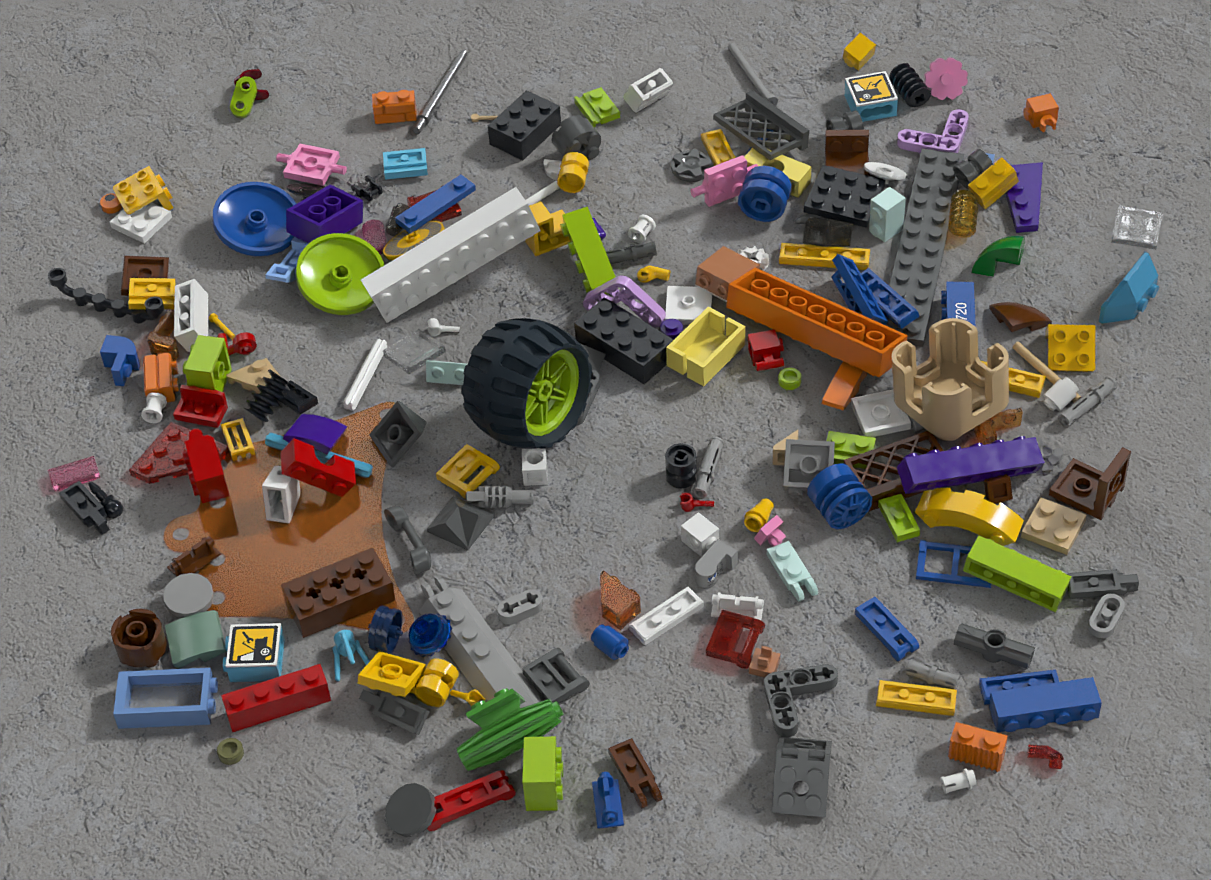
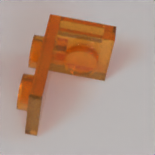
(159, 338)
(1003, 420)

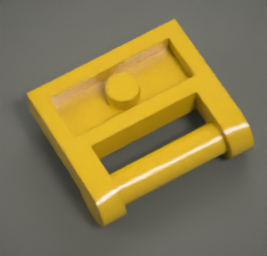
(462, 466)

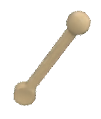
(475, 117)

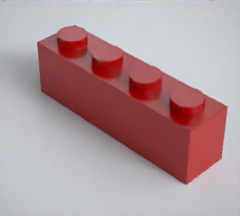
(276, 698)

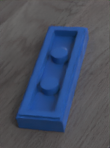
(1013, 681)

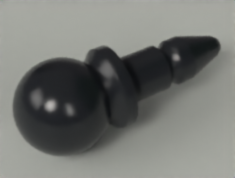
(112, 507)

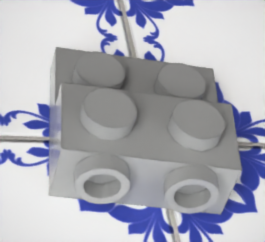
(803, 462)

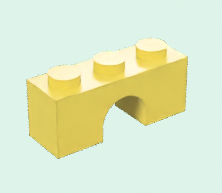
(797, 172)

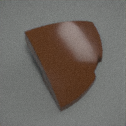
(1019, 316)

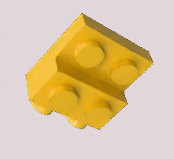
(391, 674)

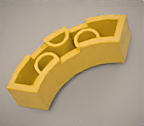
(969, 512)

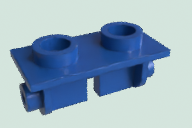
(607, 801)

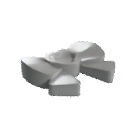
(1051, 456)

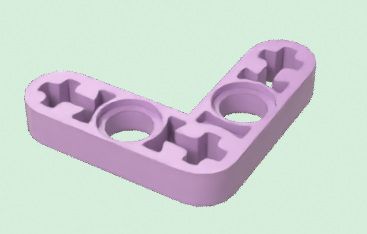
(944, 140)
(648, 311)

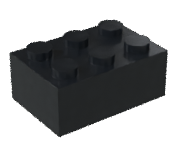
(524, 125)

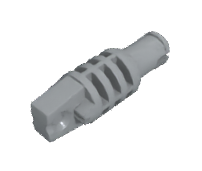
(499, 496)

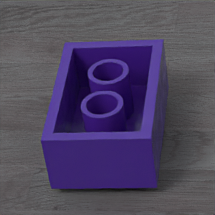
(323, 214)

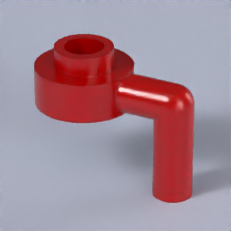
(242, 343)

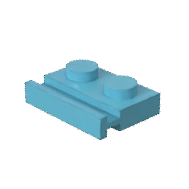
(405, 163)

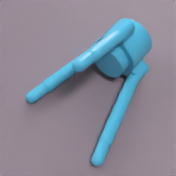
(346, 646)

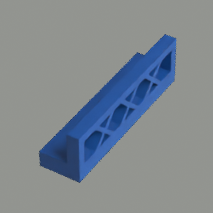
(856, 285)

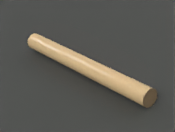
(1038, 365)

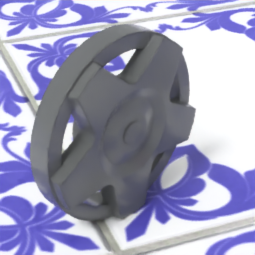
(690, 163)

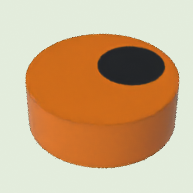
(110, 203)

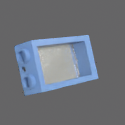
(165, 698)

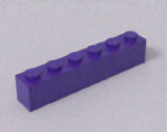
(969, 464)

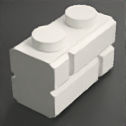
(648, 90)

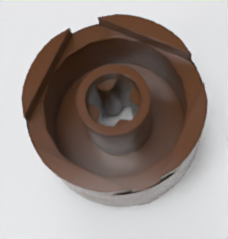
(139, 638)

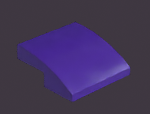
(316, 431)

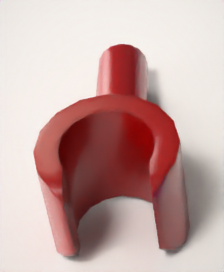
(688, 504)

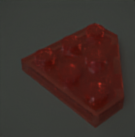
(166, 457)

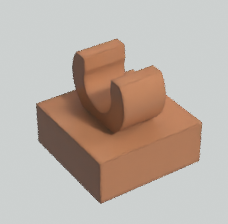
(764, 662)

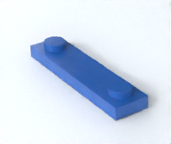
(435, 203)
(890, 302)

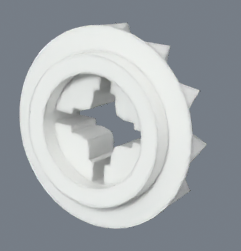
(760, 256)

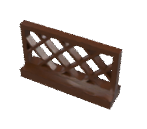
(885, 487)

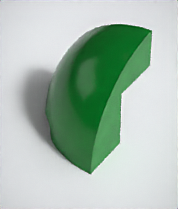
(1002, 250)

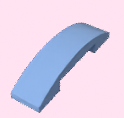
(287, 268)

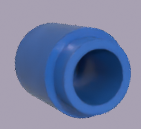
(610, 642)

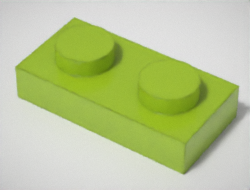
(899, 518)

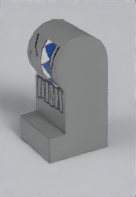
(714, 562)

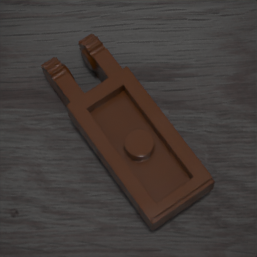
(634, 771)

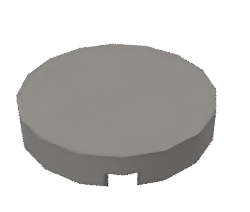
(188, 595)

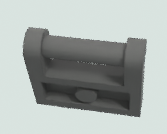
(549, 681)

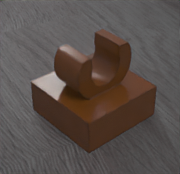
(998, 489)

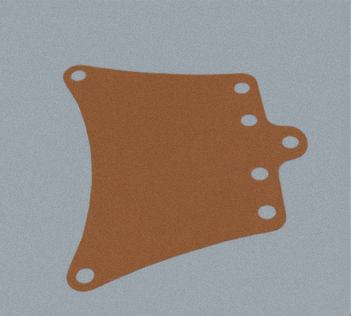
(321, 531)

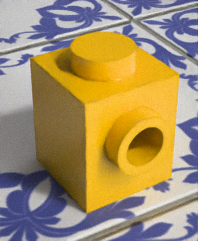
(858, 51)

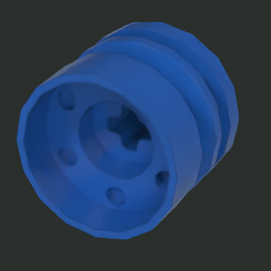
(839, 496)

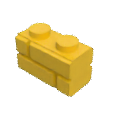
(993, 183)

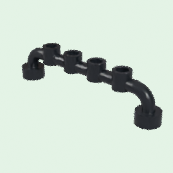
(153, 305)

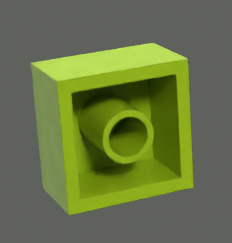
(207, 363)
(542, 773)

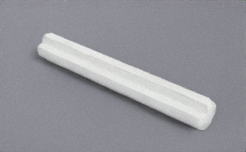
(364, 375)

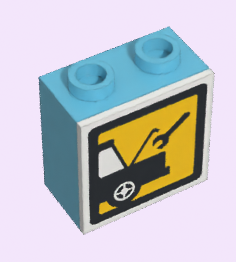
(871, 96)
(254, 652)

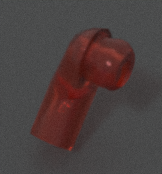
(1046, 752)

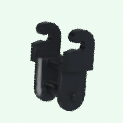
(361, 192)

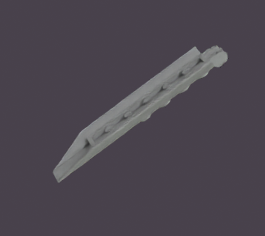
(475, 646)

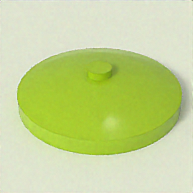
(332, 272)

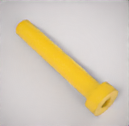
(214, 318)

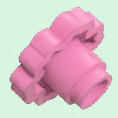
(946, 78)

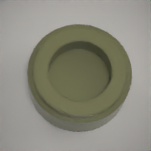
(230, 751)

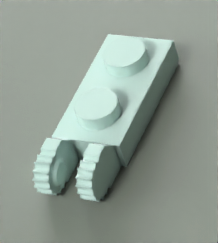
(791, 570)

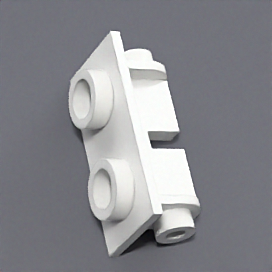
(741, 605)

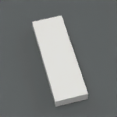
(666, 615)

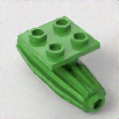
(505, 727)

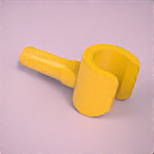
(471, 697)

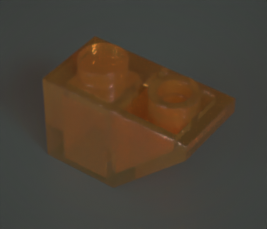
(617, 601)

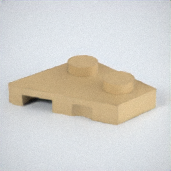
(252, 375)

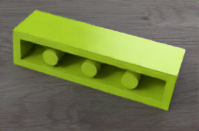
(588, 249)
(1017, 573)

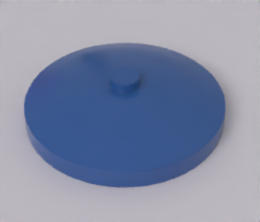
(253, 218)

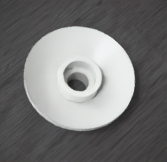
(884, 171)

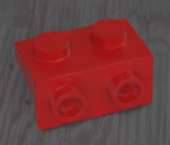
(201, 406)

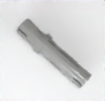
(1094, 396)
(705, 475)

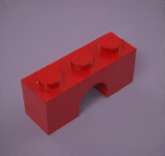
(301, 463)

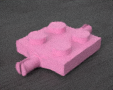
(311, 164)
(723, 181)

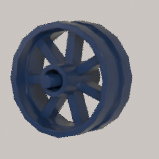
(385, 629)

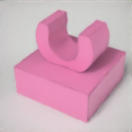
(771, 532)

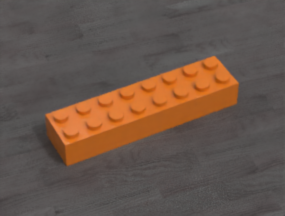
(814, 321)

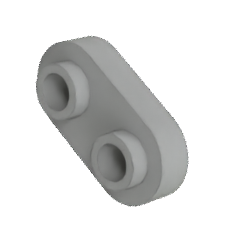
(1104, 617)

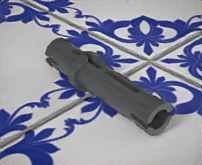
(632, 252)

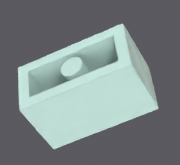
(887, 214)

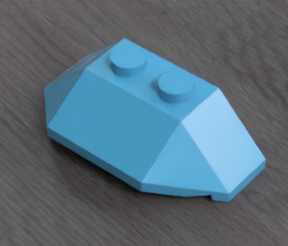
(1132, 292)

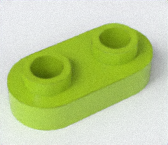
(243, 96)

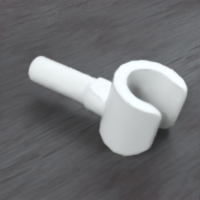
(435, 328)

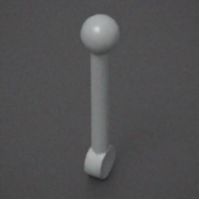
(1073, 730)

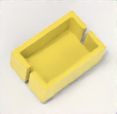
(704, 347)

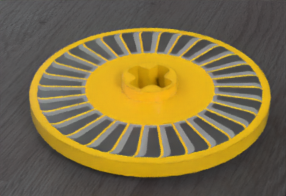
(406, 241)

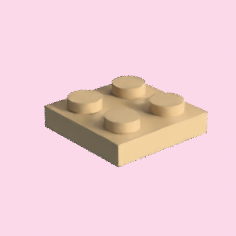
(1053, 526)

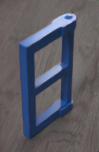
(946, 578)

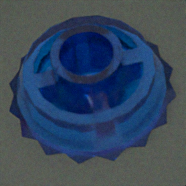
(429, 634)

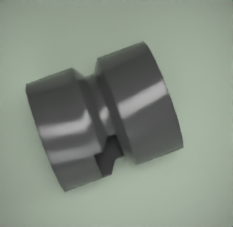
(849, 121)
(968, 170)

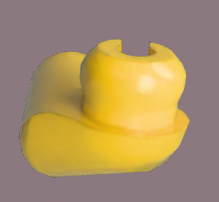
(651, 272)

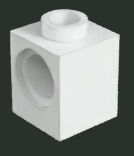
(534, 467)
(699, 534)

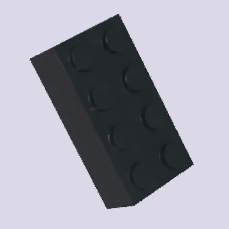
(624, 339)

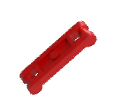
(471, 798)

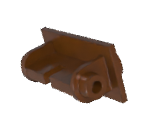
(195, 559)

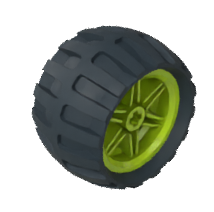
(526, 383)

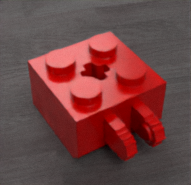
(204, 467)

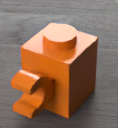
(1041, 111)

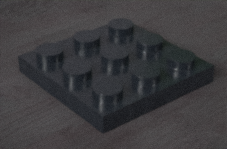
(843, 195)

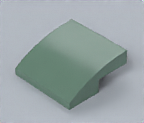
(195, 638)

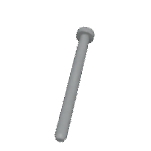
(752, 75)

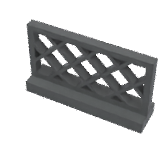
(770, 118)

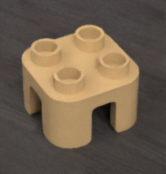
(952, 386)

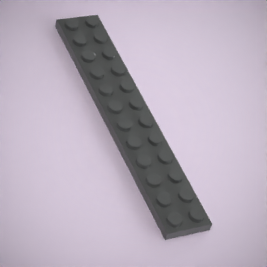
(924, 238)

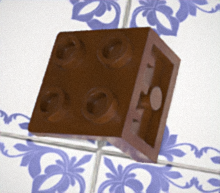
(847, 150)

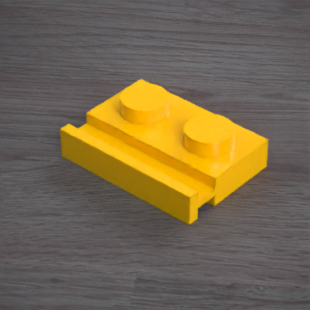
(143, 288)

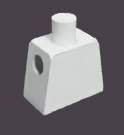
(280, 496)

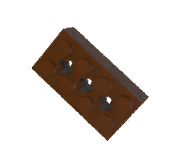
(338, 592)

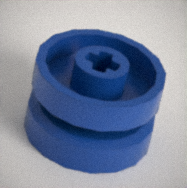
(764, 193)

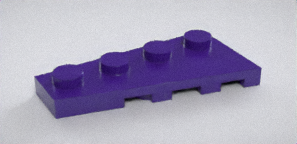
(1025, 197)

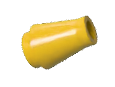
(758, 515)

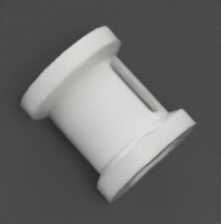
(641, 229)
(154, 407)

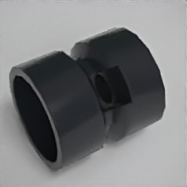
(680, 465)

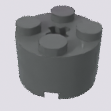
(577, 136)

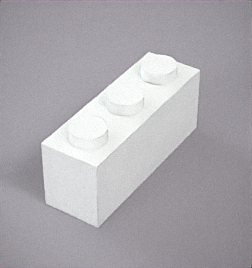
(190, 313)

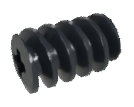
(909, 85)
(267, 396)

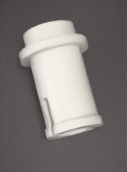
(958, 781)

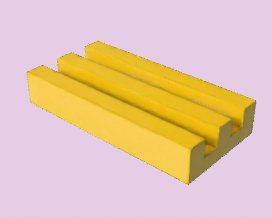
(241, 450)

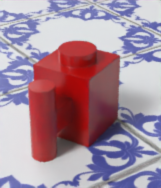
(765, 350)

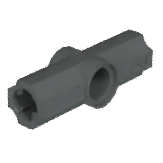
(994, 645)

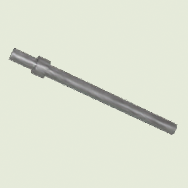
(425, 115)

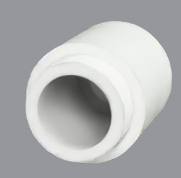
(1060, 394)

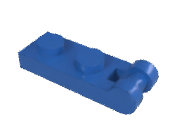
(886, 628)

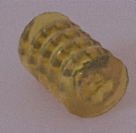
(963, 214)

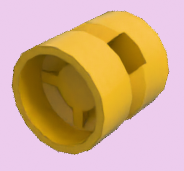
(573, 172)
(436, 682)

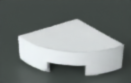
(552, 168)

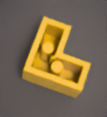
(551, 234)

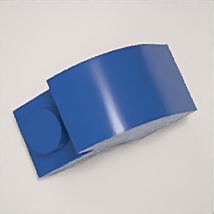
(120, 356)

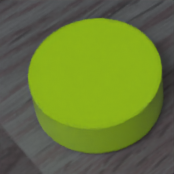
(789, 378)

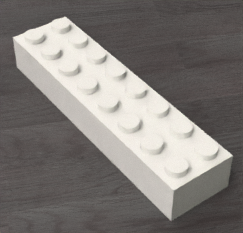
(451, 254)

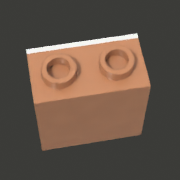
(722, 269)

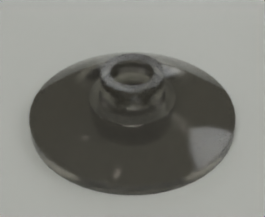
(304, 190)

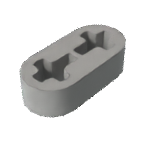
(520, 607)

